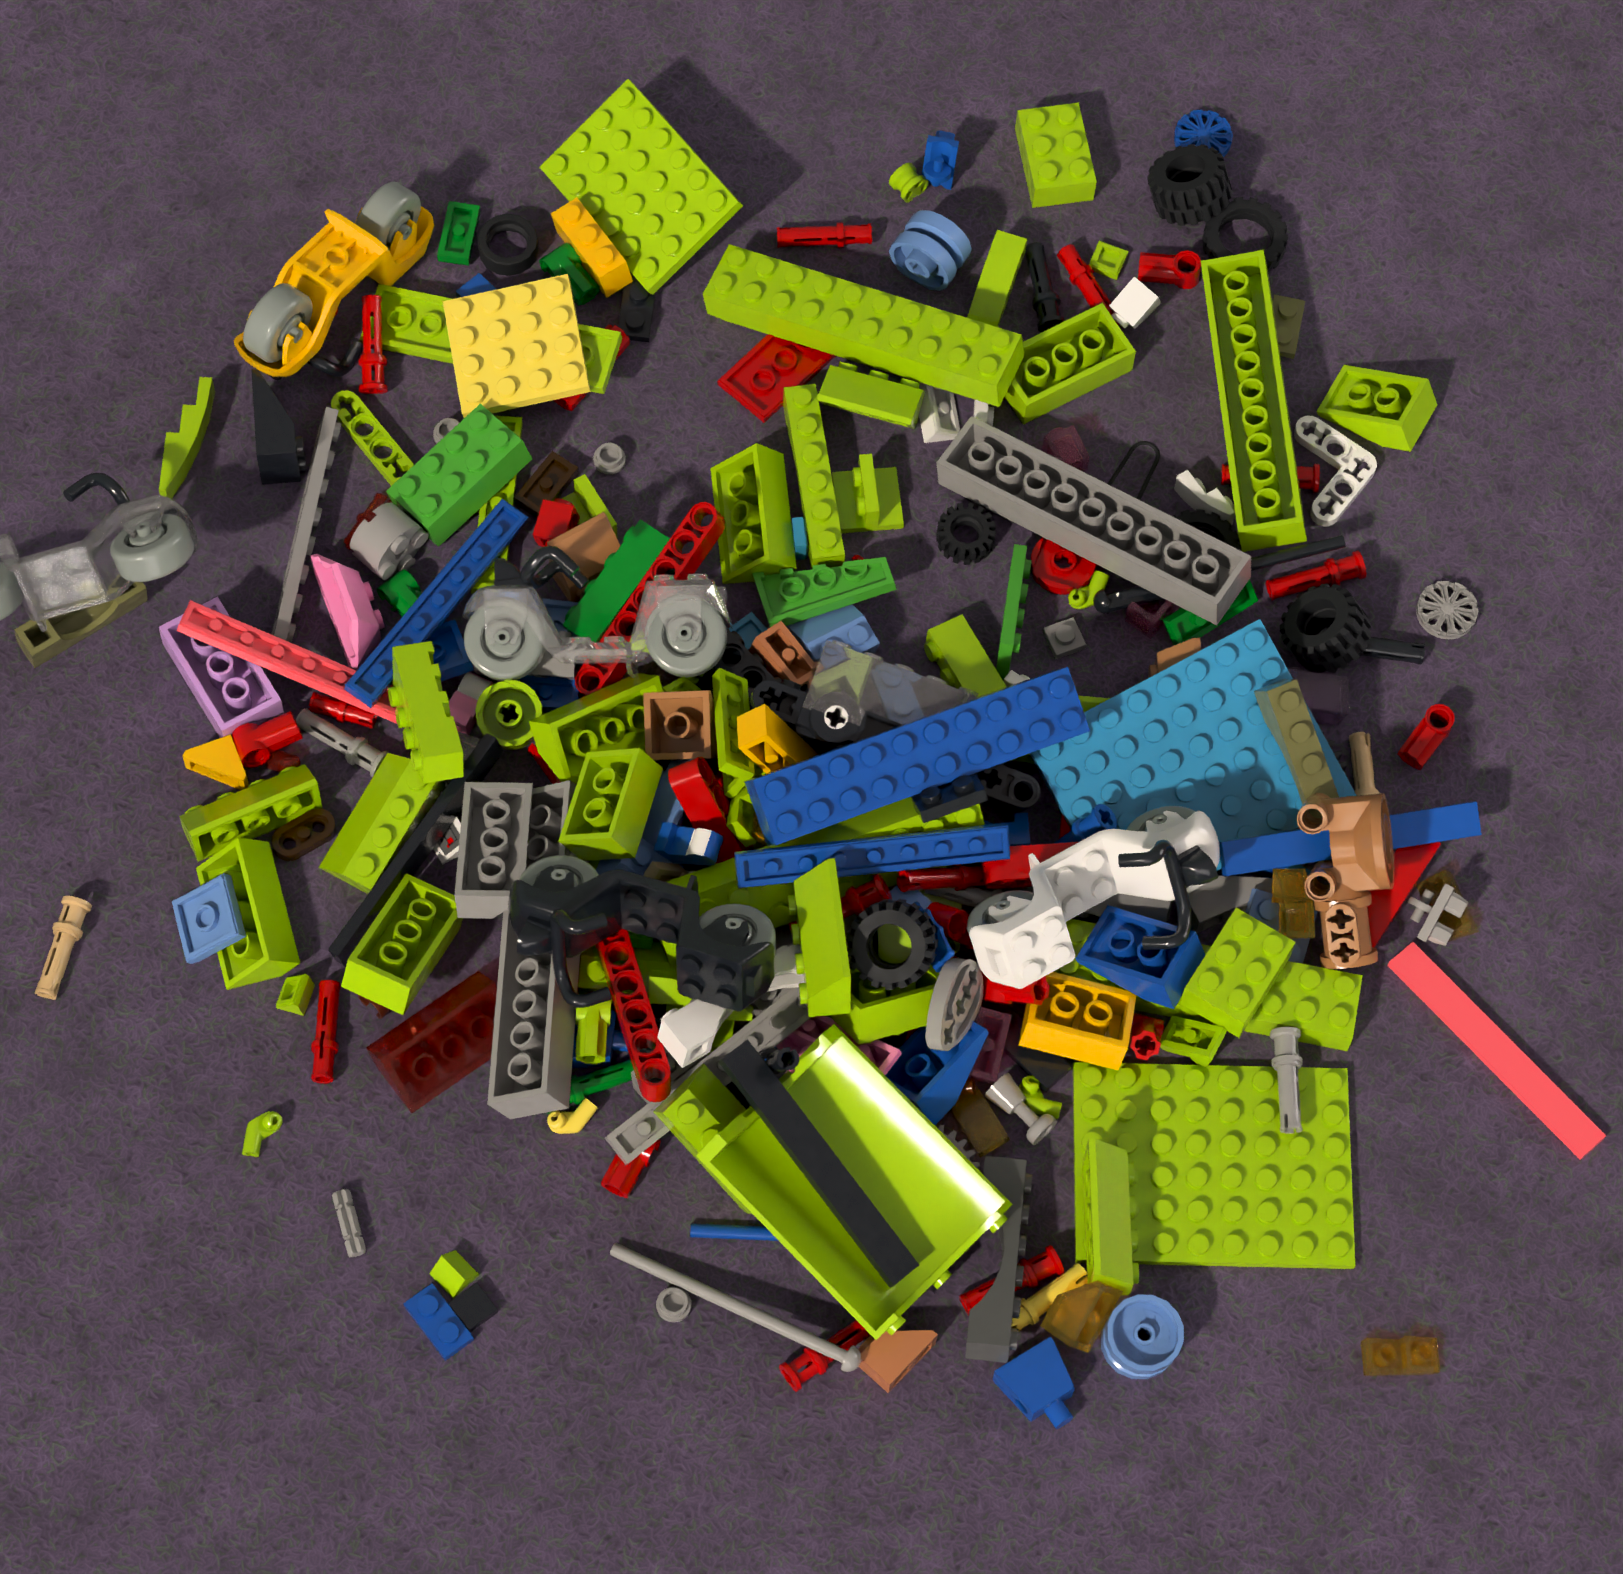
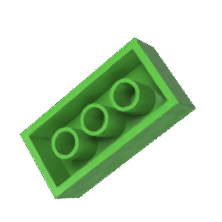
(460, 474)

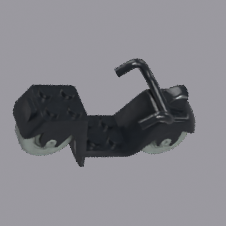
(567, 908)

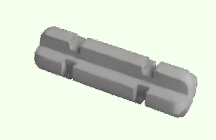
(349, 1223)

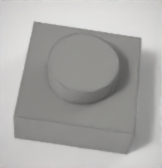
(1064, 638)

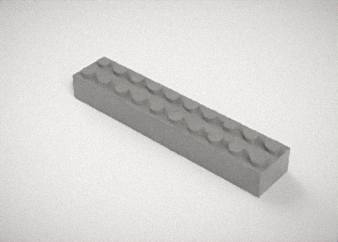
(1094, 520)
(531, 1017)

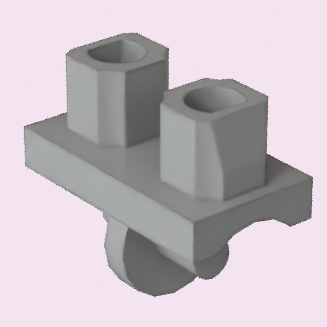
(1447, 901)

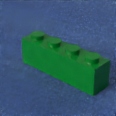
(616, 582)

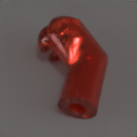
(280, 760)

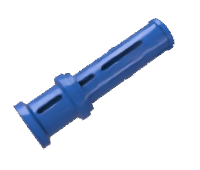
(1099, 819)

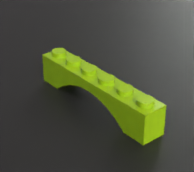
(814, 475)

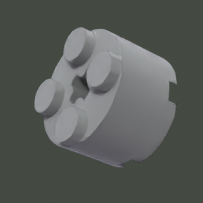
(388, 541)

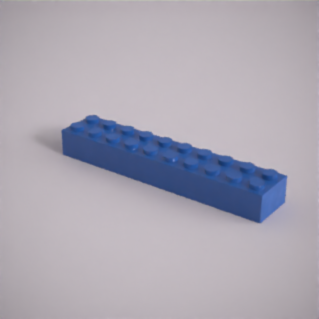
(917, 756)

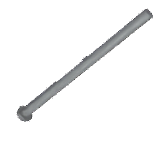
(849, 1358)

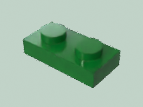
(458, 233)

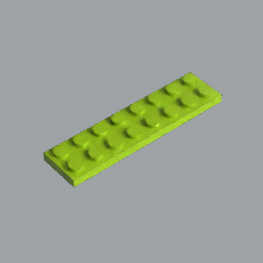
(417, 327)

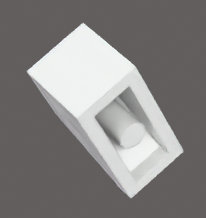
(1134, 304)

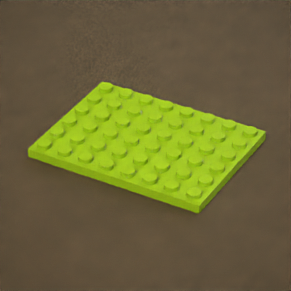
(1214, 1167)

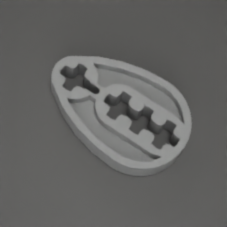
(954, 1003)

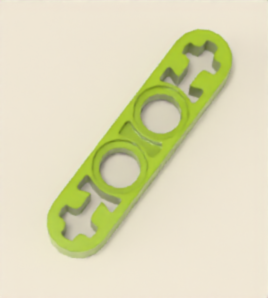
(374, 440)

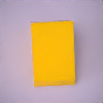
(217, 761)

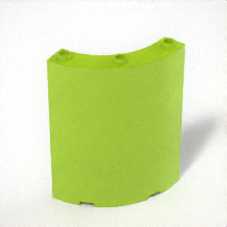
(896, 1157)

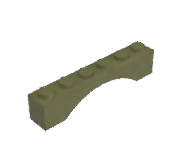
(1295, 734)

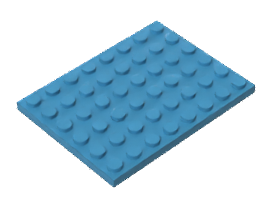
(1188, 743)

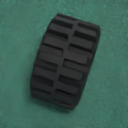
(1189, 184)
(1313, 613)
(867, 960)

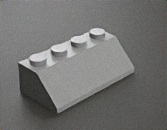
(491, 846)

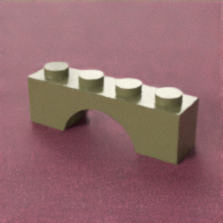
(75, 626)

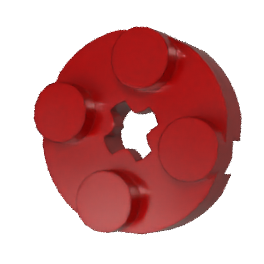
(1058, 579)

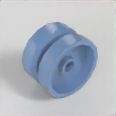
(930, 250)
(1129, 1353)

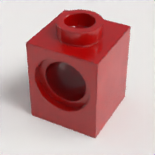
(554, 519)

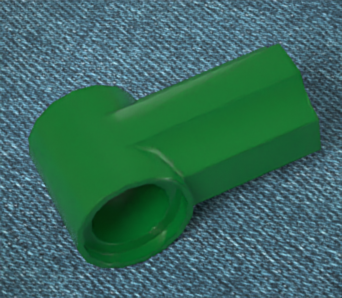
(566, 261)
(400, 591)

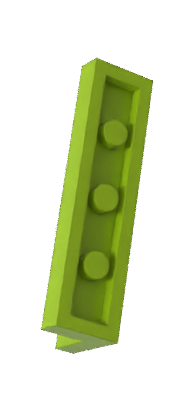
(731, 701)

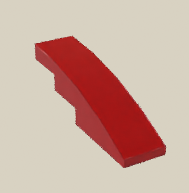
(1386, 903)

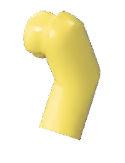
(571, 1121)

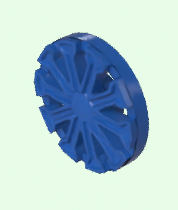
(1204, 133)

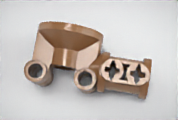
(1359, 863)

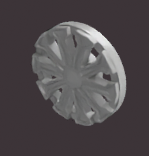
(1447, 610)

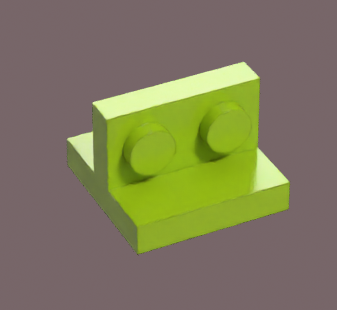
(868, 497)

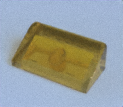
(1462, 926)

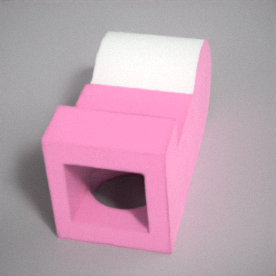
(464, 701)

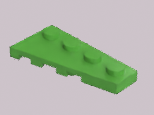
(813, 592)
(1013, 615)

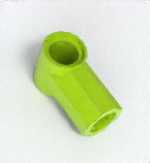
(592, 1032)

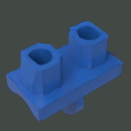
(940, 159)

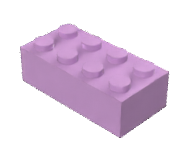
(222, 683)

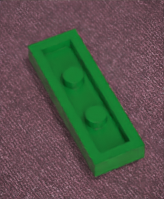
(1185, 625)

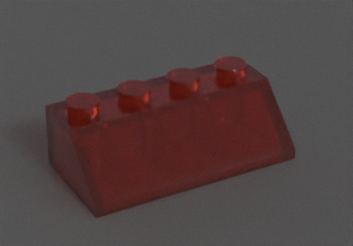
(439, 1042)

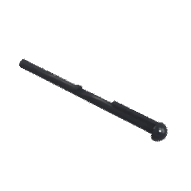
(1122, 599)

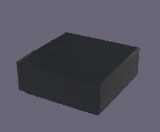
(473, 1307)

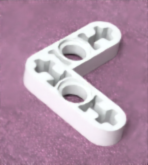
(1345, 463)

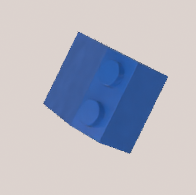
(1118, 955)
(935, 1077)

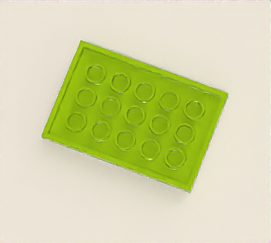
(642, 185)

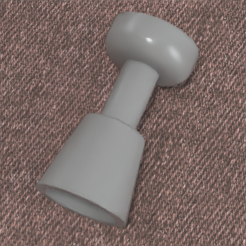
(1011, 1099)

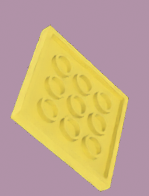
(516, 345)

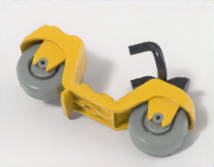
(298, 311)

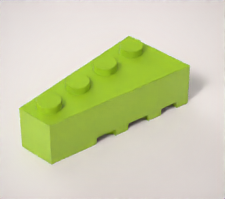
(425, 713)

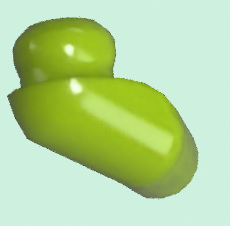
(1083, 597)
(1036, 1100)
(259, 1129)

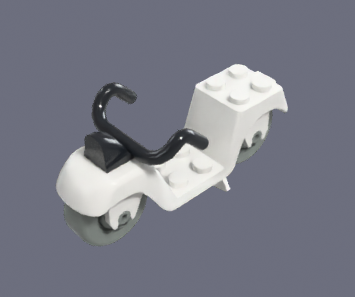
(1157, 857)

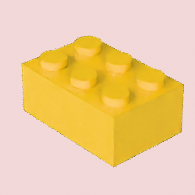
(1080, 1021)

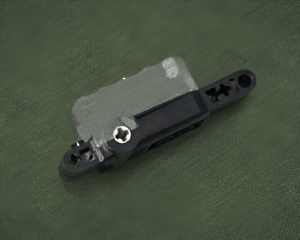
(871, 696)

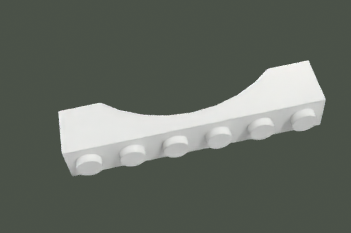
(691, 1030)

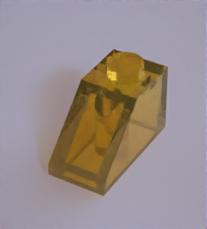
(1081, 1313)

